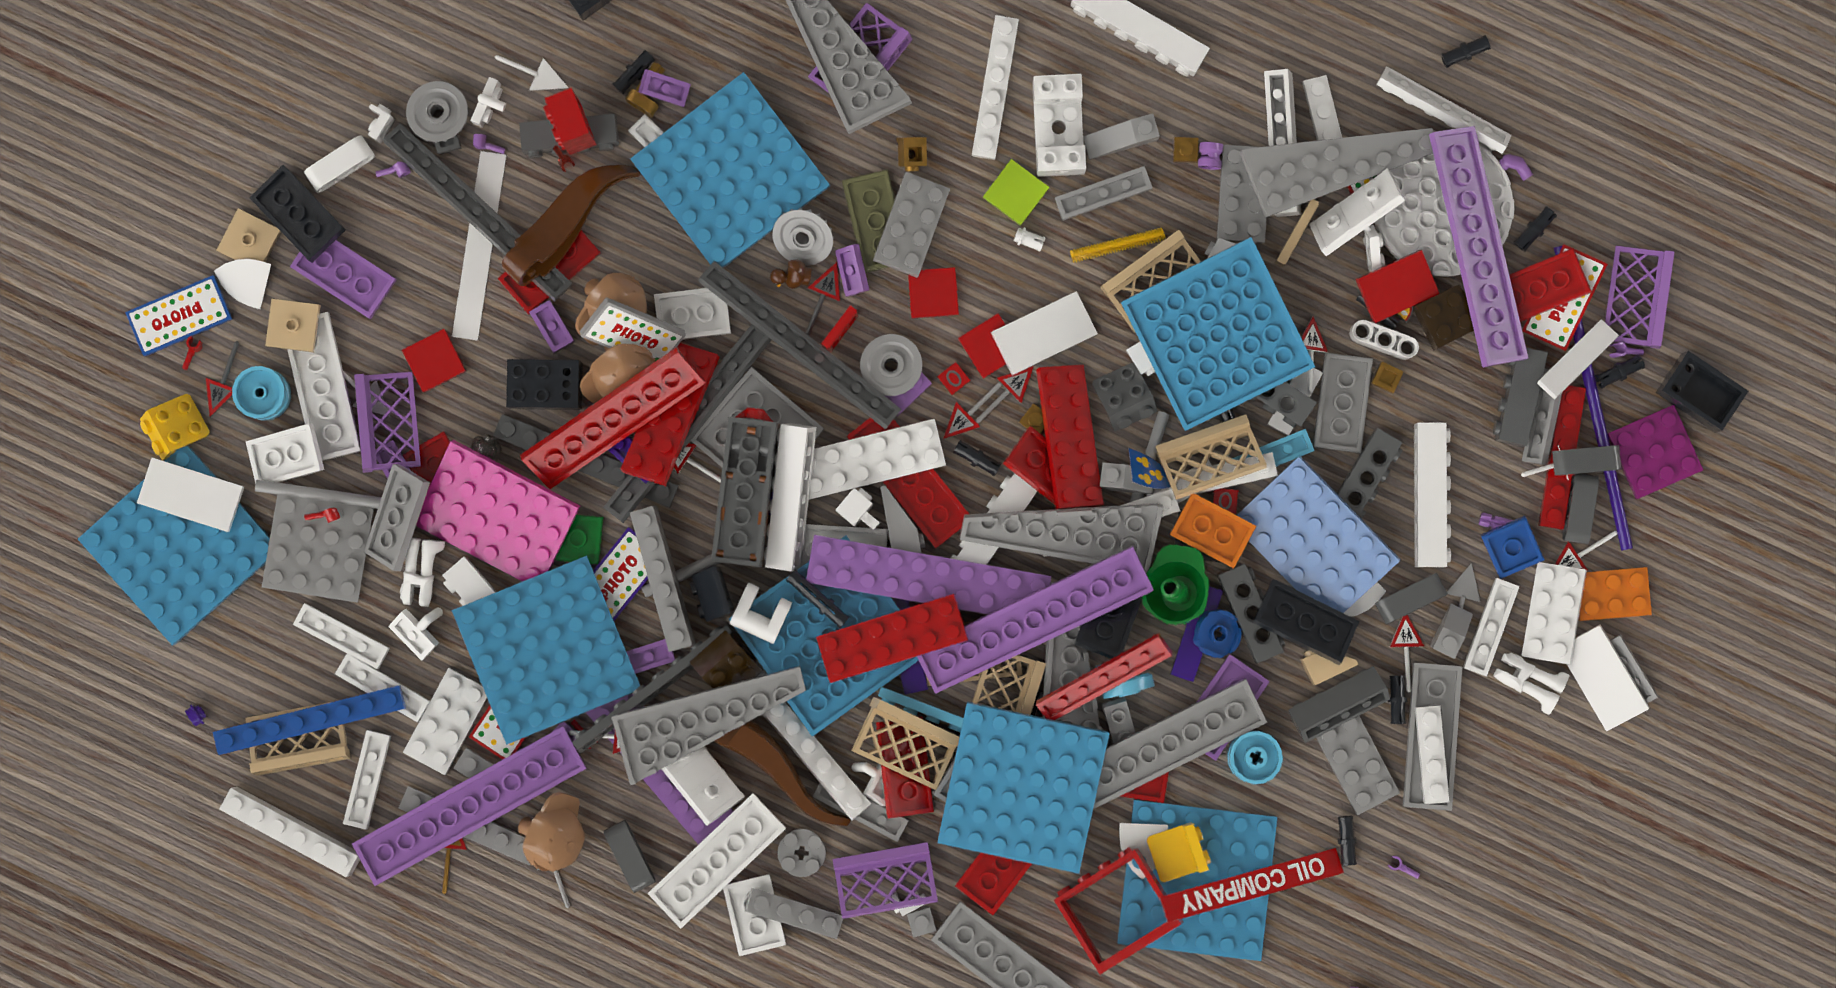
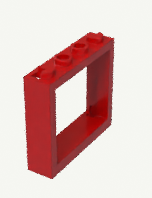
(1088, 880)

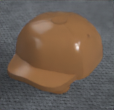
(615, 286)
(614, 369)
(554, 833)

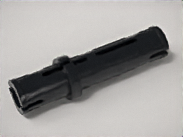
(797, 579)

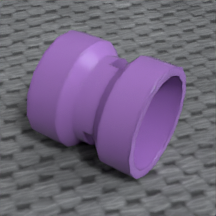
(1210, 155)

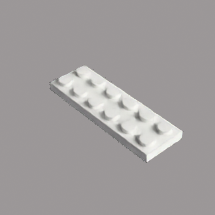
(325, 394)
(876, 458)
(717, 860)

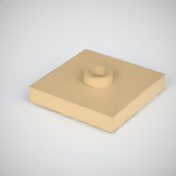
(248, 238)
(292, 325)

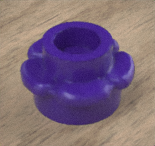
(195, 714)

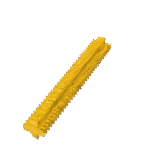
(1118, 244)

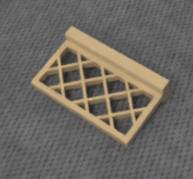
(1145, 263)
(1204, 443)
(1028, 689)
(912, 723)
(298, 759)

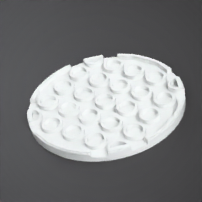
(1423, 219)

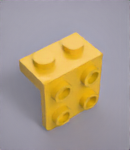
(173, 425)
(1178, 852)

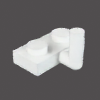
(488, 99)
(1373, 242)
(414, 632)
(875, 787)

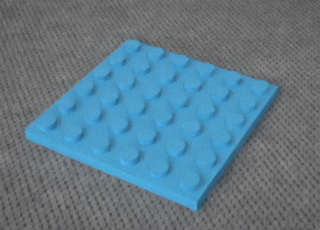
(729, 171)
(1218, 334)
(172, 564)
(798, 646)
(546, 650)
(1023, 787)
(1235, 846)

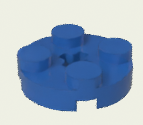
(1205, 635)

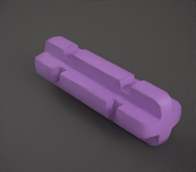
(1487, 520)

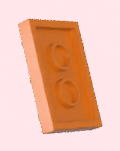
(1212, 530)
(1615, 594)

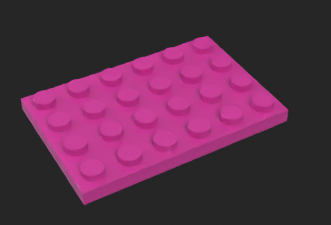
(495, 513)

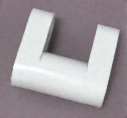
(756, 623)

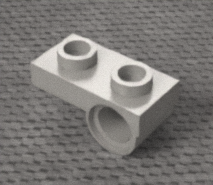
(1118, 719)

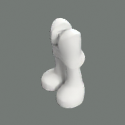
(425, 579)
(1523, 672)

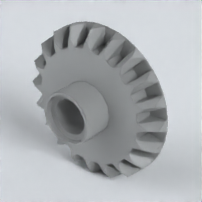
(431, 98)
(795, 245)
(889, 348)

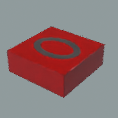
(953, 378)
(1226, 499)

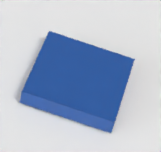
(1512, 547)

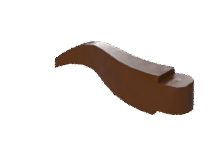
(556, 230)
(768, 755)

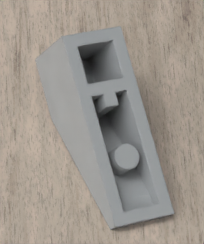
(1122, 136)
(901, 530)

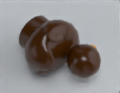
(796, 275)

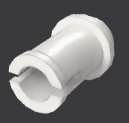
(1029, 239)

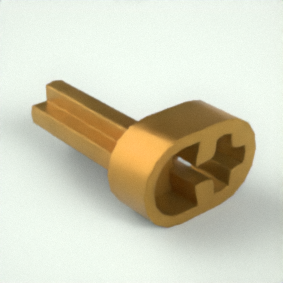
(641, 101)

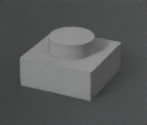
(921, 922)

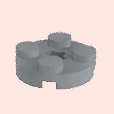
(790, 861)

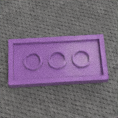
(347, 277)
(1229, 673)

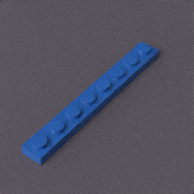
(309, 720)

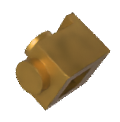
(918, 146)

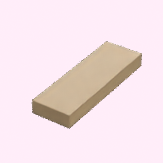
(1296, 233)

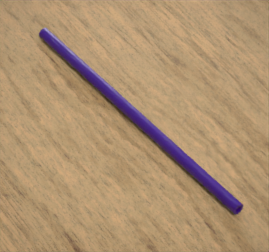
(1603, 440)

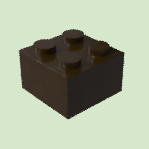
(1445, 317)
(725, 662)

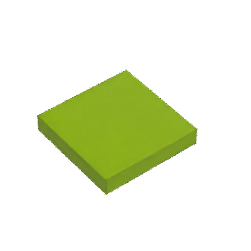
(1016, 192)

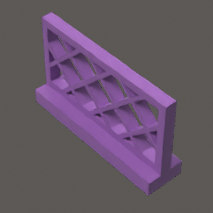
(893, 46)
(1659, 300)
(366, 417)
(884, 860)

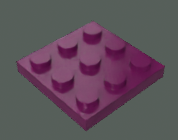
(1655, 452)

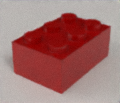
(569, 121)

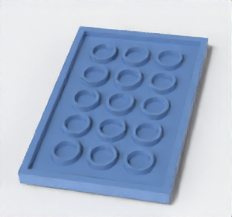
(1316, 538)

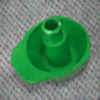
(1178, 585)

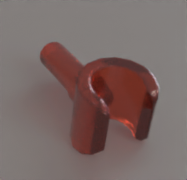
(562, 158)

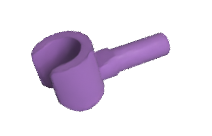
(479, 142)
(400, 168)
(1622, 349)
(1404, 868)

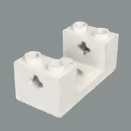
(1058, 100)

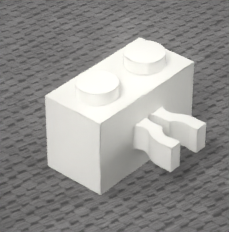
(856, 508)

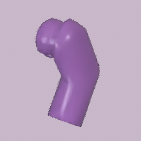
(1517, 163)

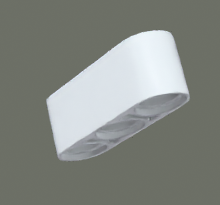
(339, 164)
(1396, 339)

